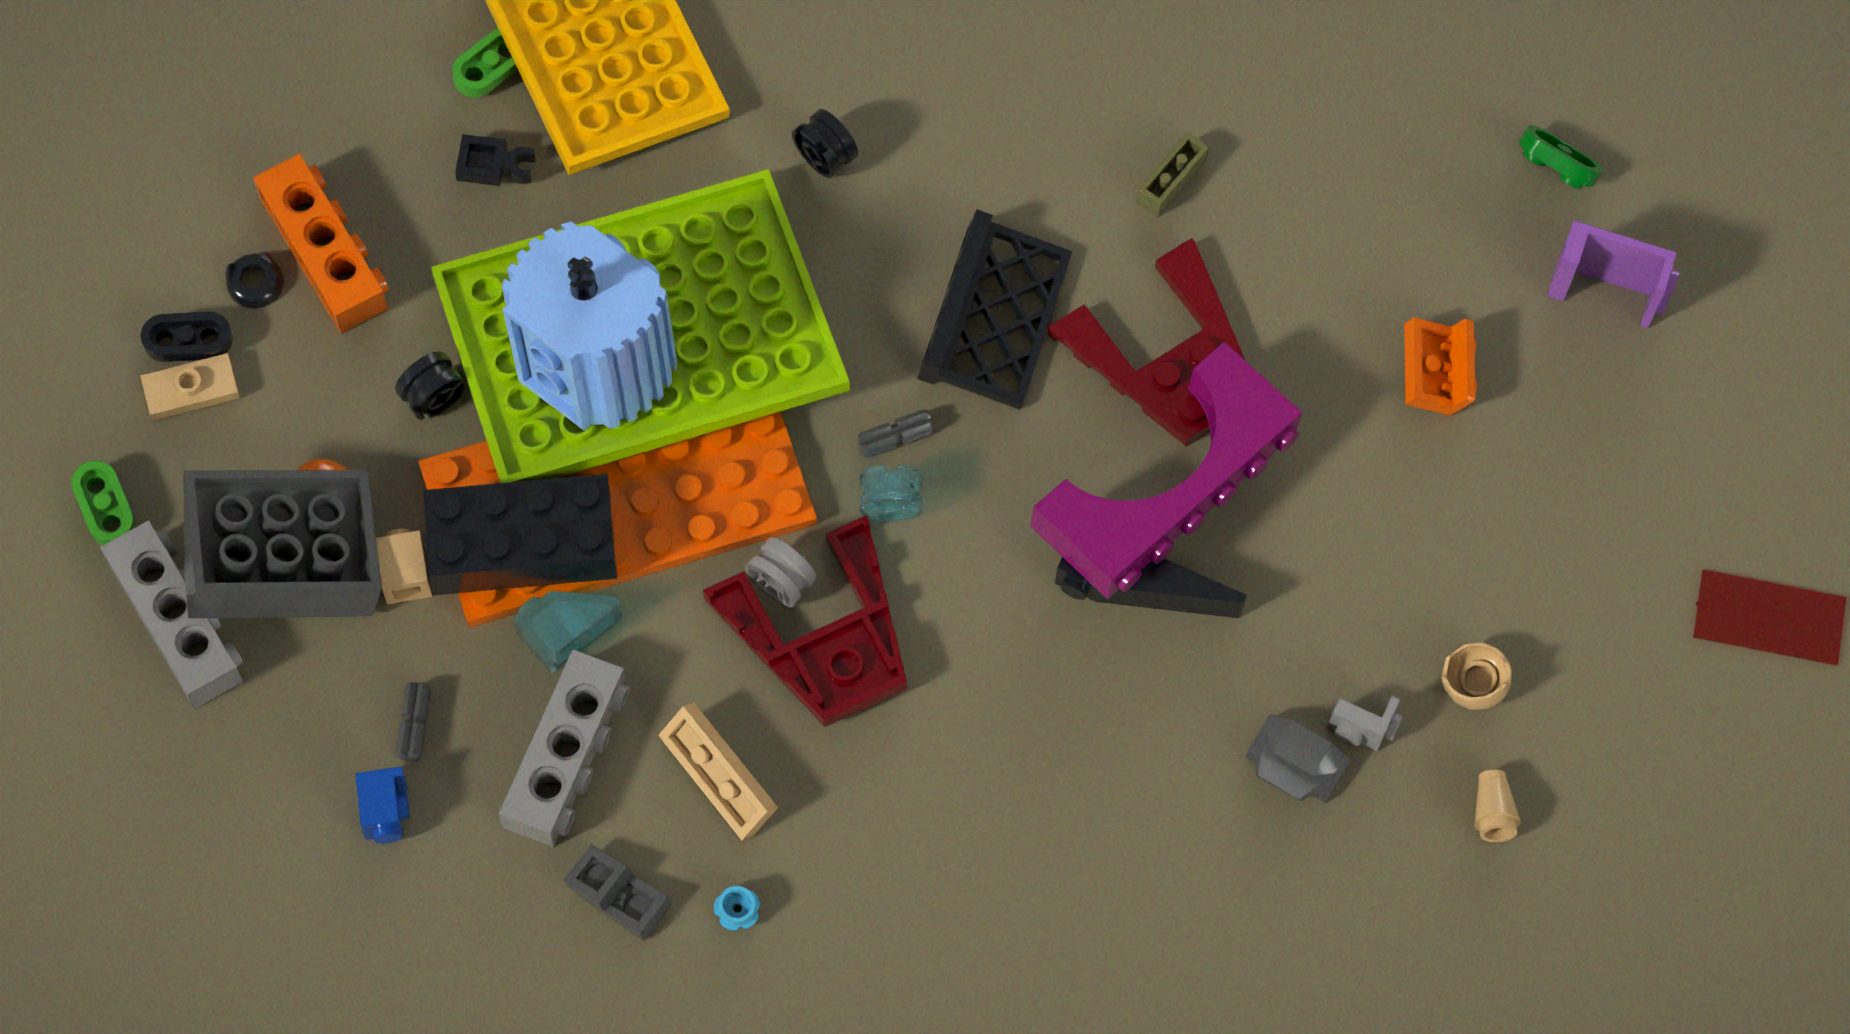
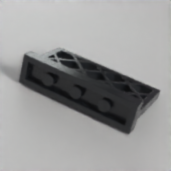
(958, 299)

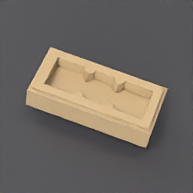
(190, 387)

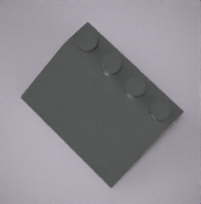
(279, 544)

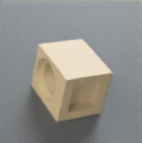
(403, 566)

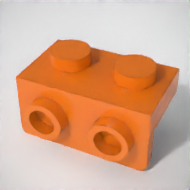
(1439, 365)

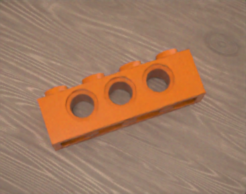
(346, 301)

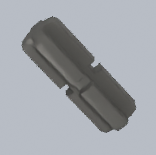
(886, 436)
(412, 729)

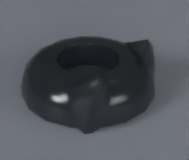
(259, 296)

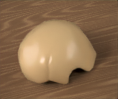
(1477, 676)

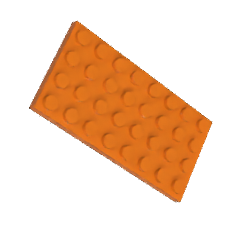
(665, 503)

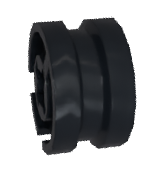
(825, 143)
(431, 385)

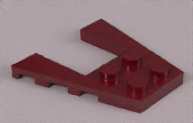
(1164, 382)
(841, 663)

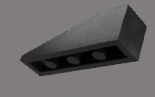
(1160, 587)

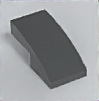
(617, 892)

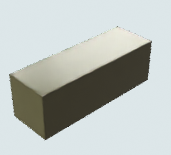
(1172, 174)

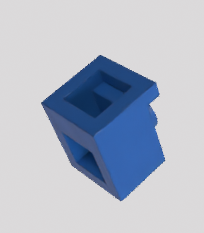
(382, 804)

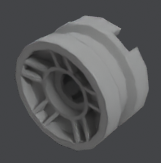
(780, 572)

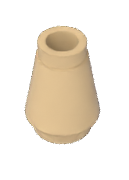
(1495, 808)

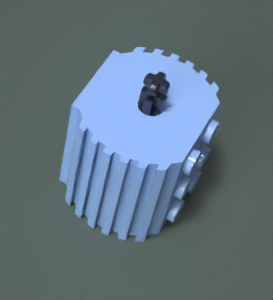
(589, 326)

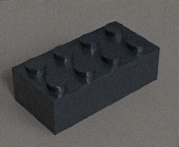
(520, 534)

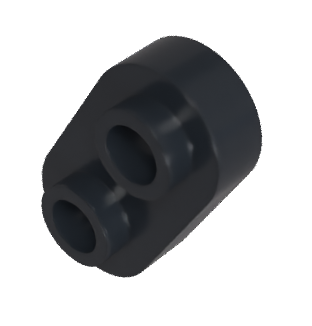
(188, 336)

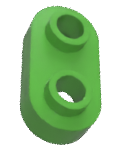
(483, 61)
(102, 507)

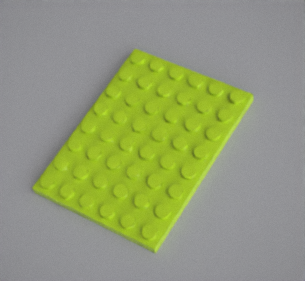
(740, 323)

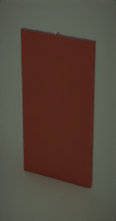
(1769, 617)

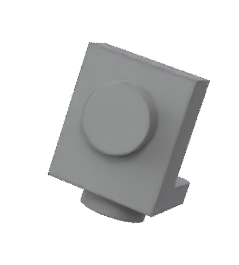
(1362, 727)

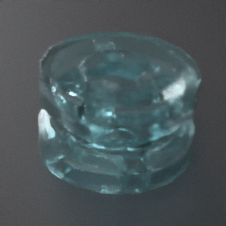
(891, 493)

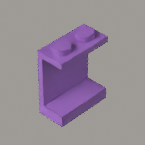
(1618, 262)

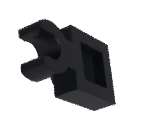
(486, 160)

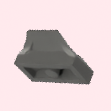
(1297, 759)

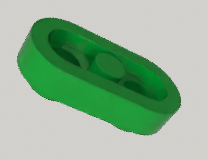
(1547, 149)

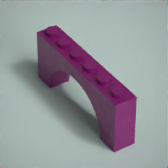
(1118, 538)

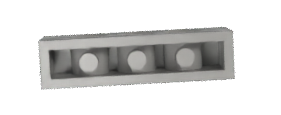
(199, 676)
(580, 681)

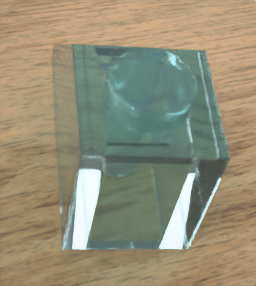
(565, 622)

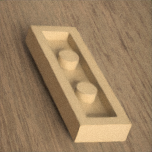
(718, 771)

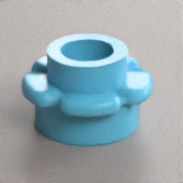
(737, 896)

